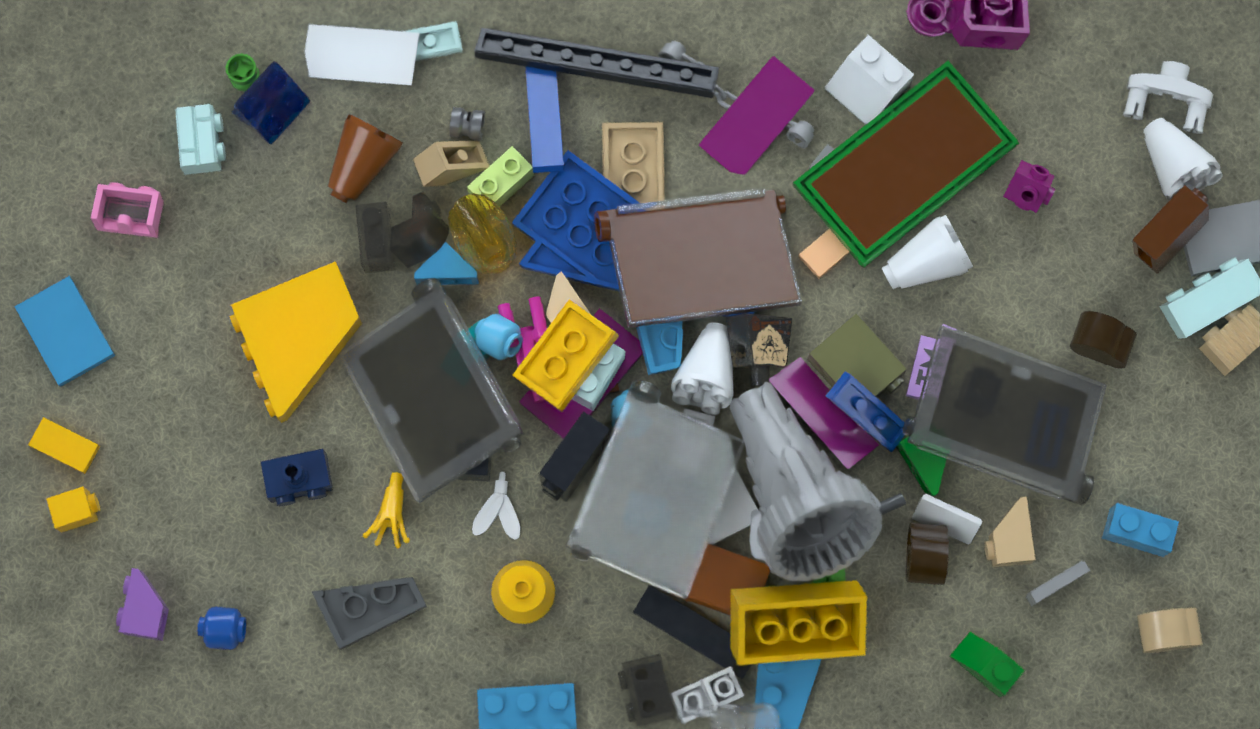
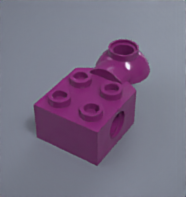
(973, 22)

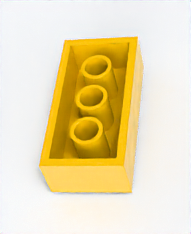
(798, 622)

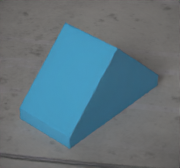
(448, 268)

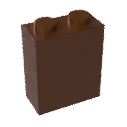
(1171, 228)

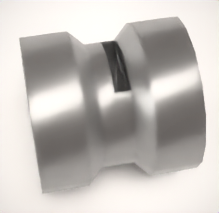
(466, 123)

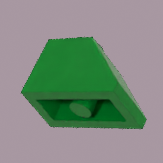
(924, 466)
(987, 664)

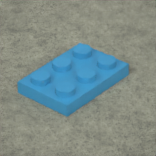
(527, 707)

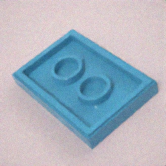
(64, 331)

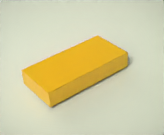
(64, 445)

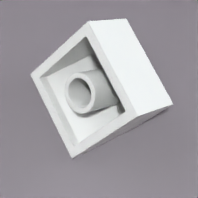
(869, 80)

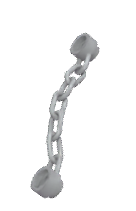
(800, 130)

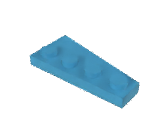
(786, 688)

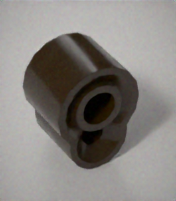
(1103, 339)
(927, 554)

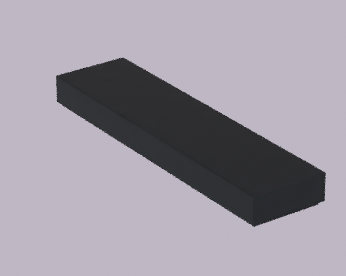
(688, 628)

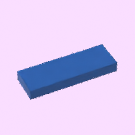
(867, 411)

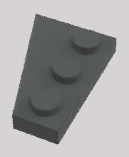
(366, 609)

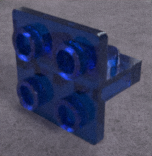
(271, 103)

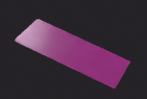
(756, 117)
(808, 398)

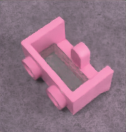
(127, 210)

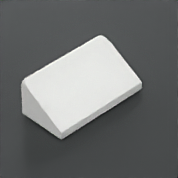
(936, 512)

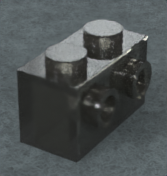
(647, 691)

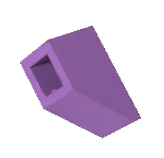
(144, 610)

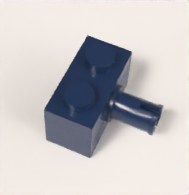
(297, 477)

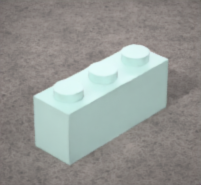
(1211, 297)

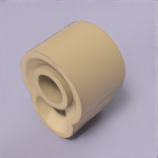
(1169, 630)

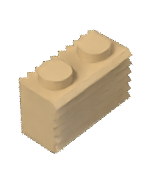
(1234, 341)

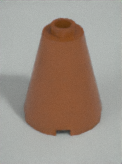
(360, 158)

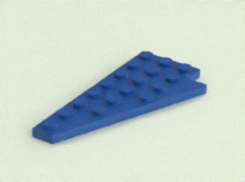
(563, 225)

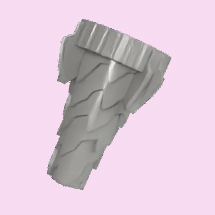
(808, 512)

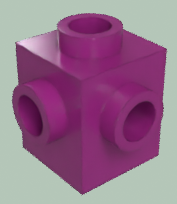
(1030, 187)

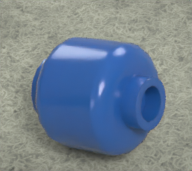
(222, 628)

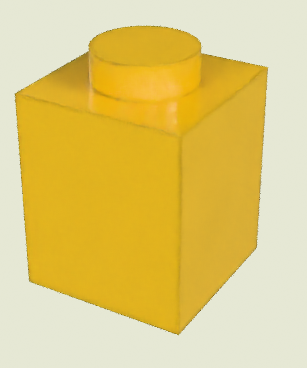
(73, 509)

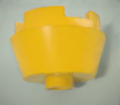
(523, 592)

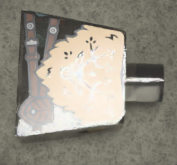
(759, 344)

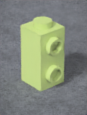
(503, 177)

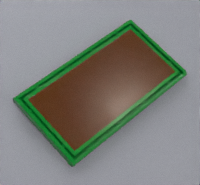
(905, 163)

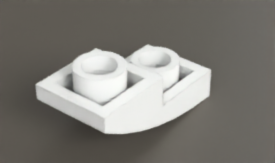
(712, 690)

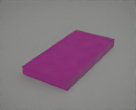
(563, 421)

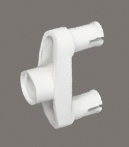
(1173, 82)

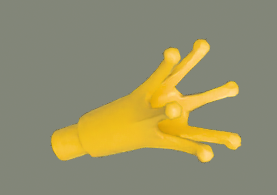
(390, 512)

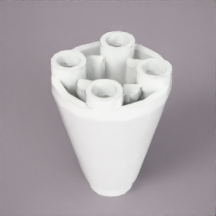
(1179, 159)
(928, 257)
(706, 372)

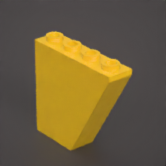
(295, 334)

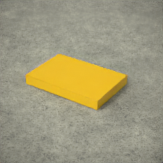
(565, 355)

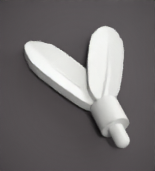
(499, 505)

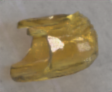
(482, 234)

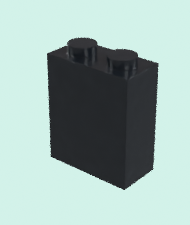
(574, 457)

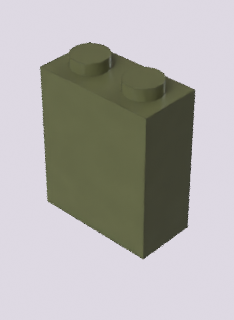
(861, 354)

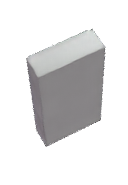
(1057, 583)

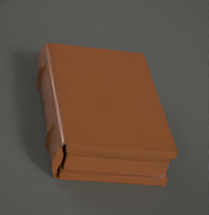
(720, 573)

